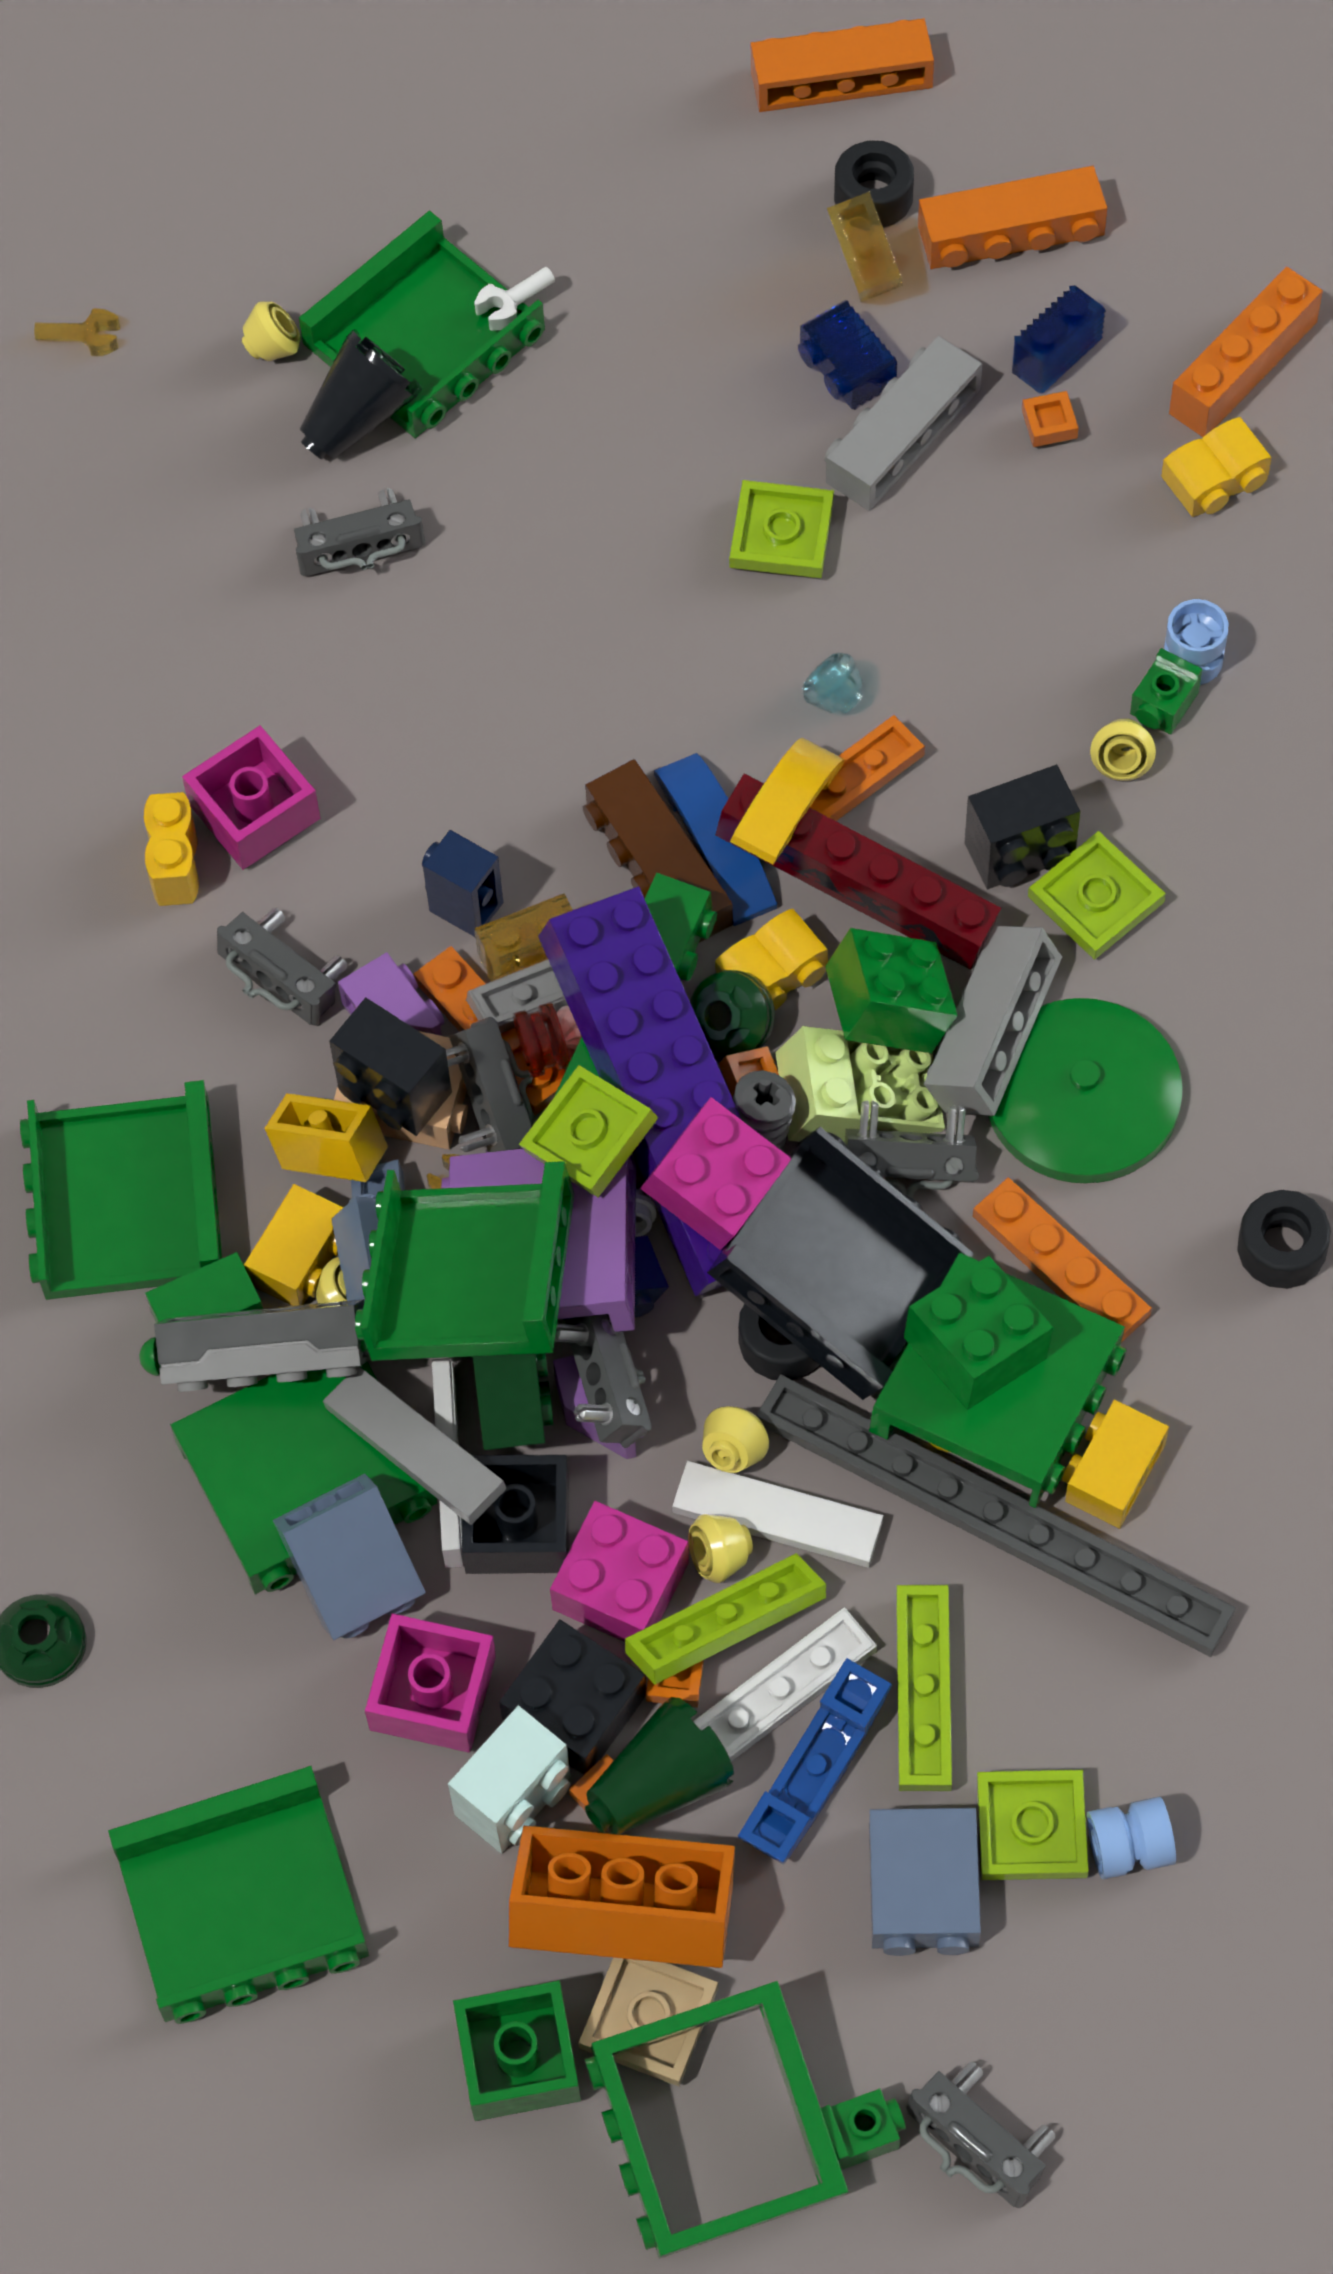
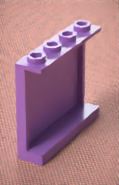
(601, 1234)

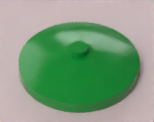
(1090, 1093)

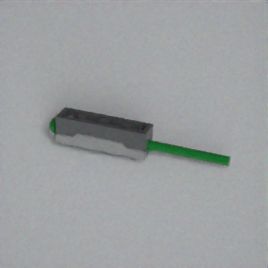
(254, 1344)

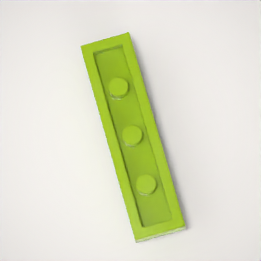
(725, 1618)
(923, 1688)

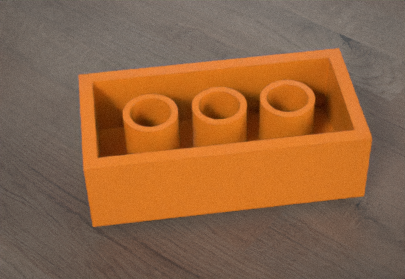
(621, 1896)

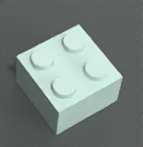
(510, 1780)

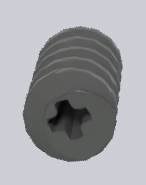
(766, 1105)

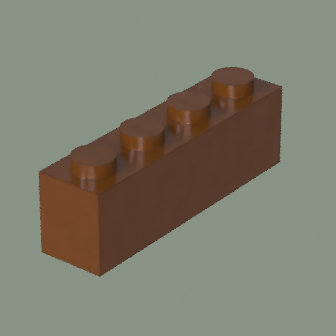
(648, 836)

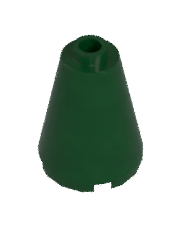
(659, 1771)

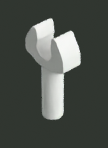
(509, 299)

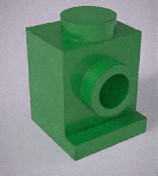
(1166, 692)
(858, 2146)

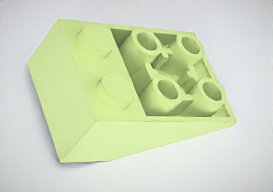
(839, 1074)

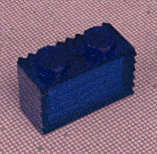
(1057, 339)
(847, 355)

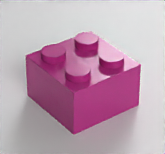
(251, 797)
(716, 1173)
(619, 1573)
(430, 1683)

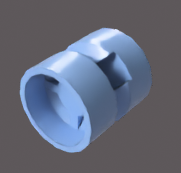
(1199, 635)
(1138, 1836)

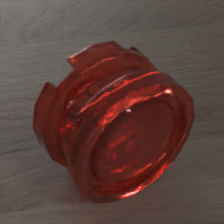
(536, 1042)

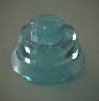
(834, 684)

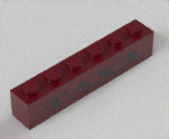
(874, 880)

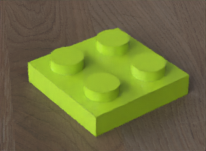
(781, 529)
(1096, 895)
(589, 1129)
(1032, 1825)

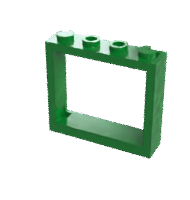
(621, 2125)

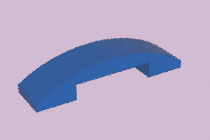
(699, 801)
(817, 1762)

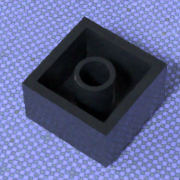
(1021, 827)
(390, 1067)
(527, 1523)
(577, 1693)

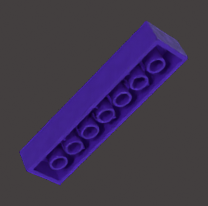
(640, 1036)

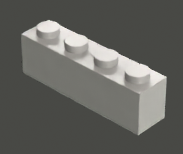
(902, 422)
(993, 1019)

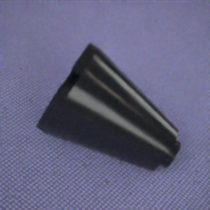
(355, 397)

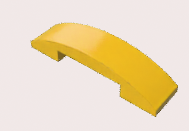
(785, 799)

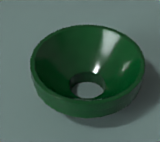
(750, 1007)
(54, 1657)

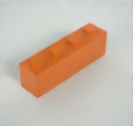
(842, 65)
(1012, 217)
(1245, 352)

